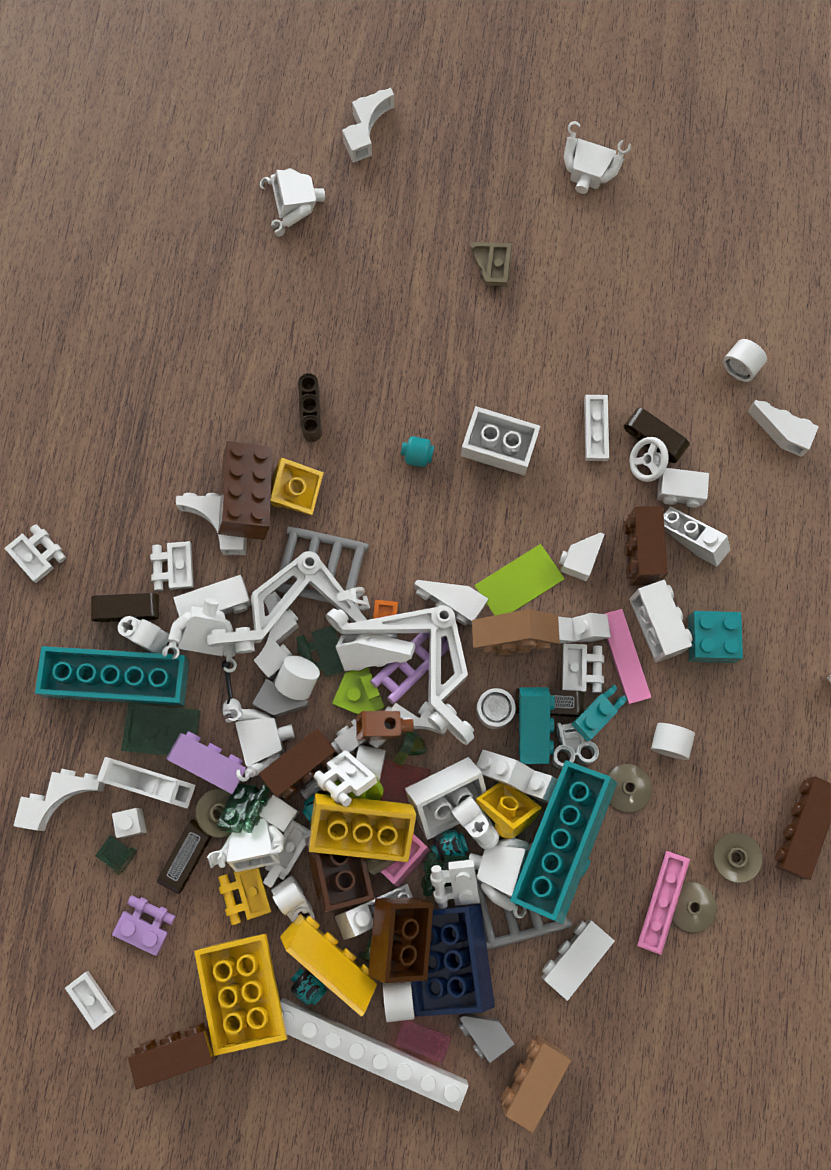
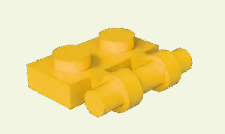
(252, 894)

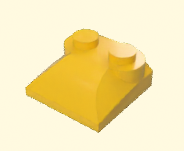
(295, 486)
(508, 809)

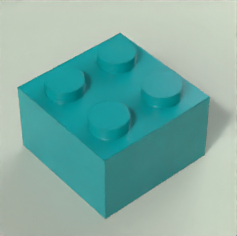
(715, 637)

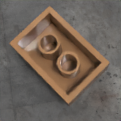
(515, 632)
(534, 1083)

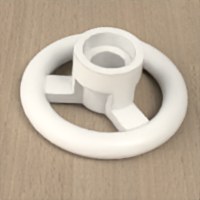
(653, 460)

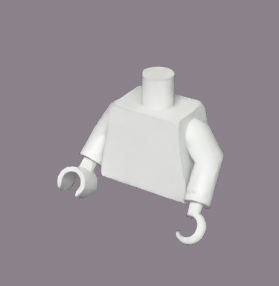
(590, 162)
(293, 197)
(193, 627)
(259, 739)
(250, 850)
(500, 871)

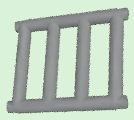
(316, 538)
(516, 935)

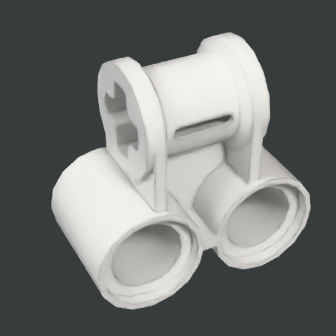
(144, 634)
(571, 744)
(476, 823)
(290, 899)

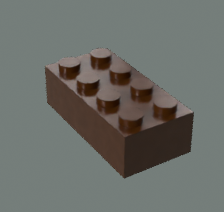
(245, 490)

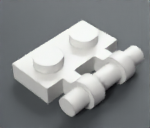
(28, 556)
(179, 566)
(575, 668)
(350, 772)
(463, 881)

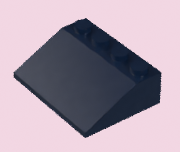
(457, 965)

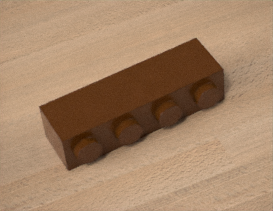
(807, 829)

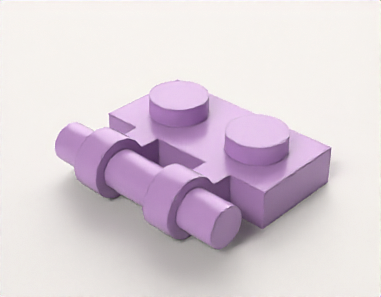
(141, 932)

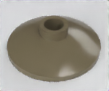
(642, 788)
(211, 801)
(749, 857)
(706, 912)

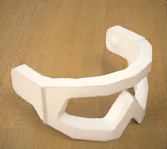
(352, 596)

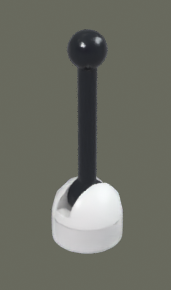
(231, 702)

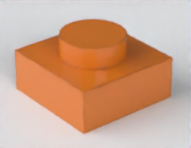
(384, 608)

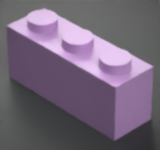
(206, 761)

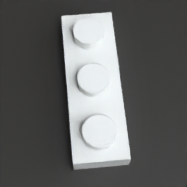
(596, 428)

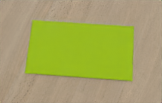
(520, 581)

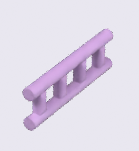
(413, 675)

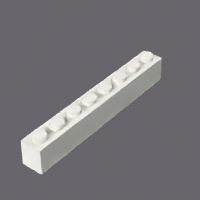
(373, 1055)

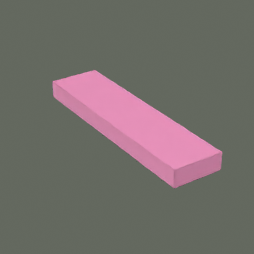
(626, 659)
(663, 902)

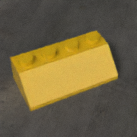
(362, 828)
(329, 962)

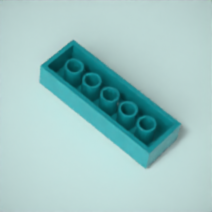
(112, 676)
(564, 841)

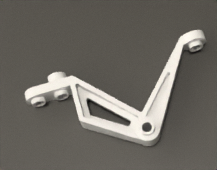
(316, 575)
(438, 623)

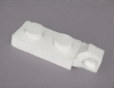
(292, 849)

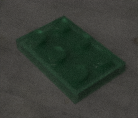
(156, 728)

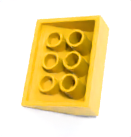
(240, 994)

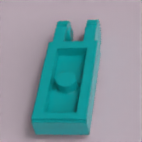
(597, 714)

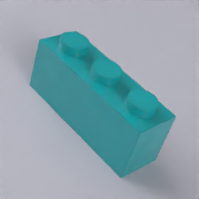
(535, 725)

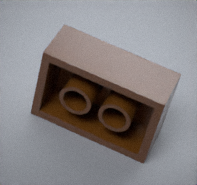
(645, 545)
(298, 765)
(339, 880)
(400, 940)
(171, 1056)

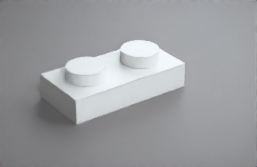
(90, 1000)

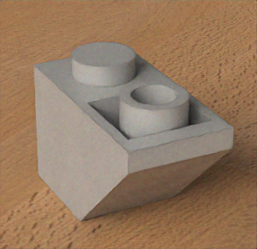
(276, 703)
(487, 1033)

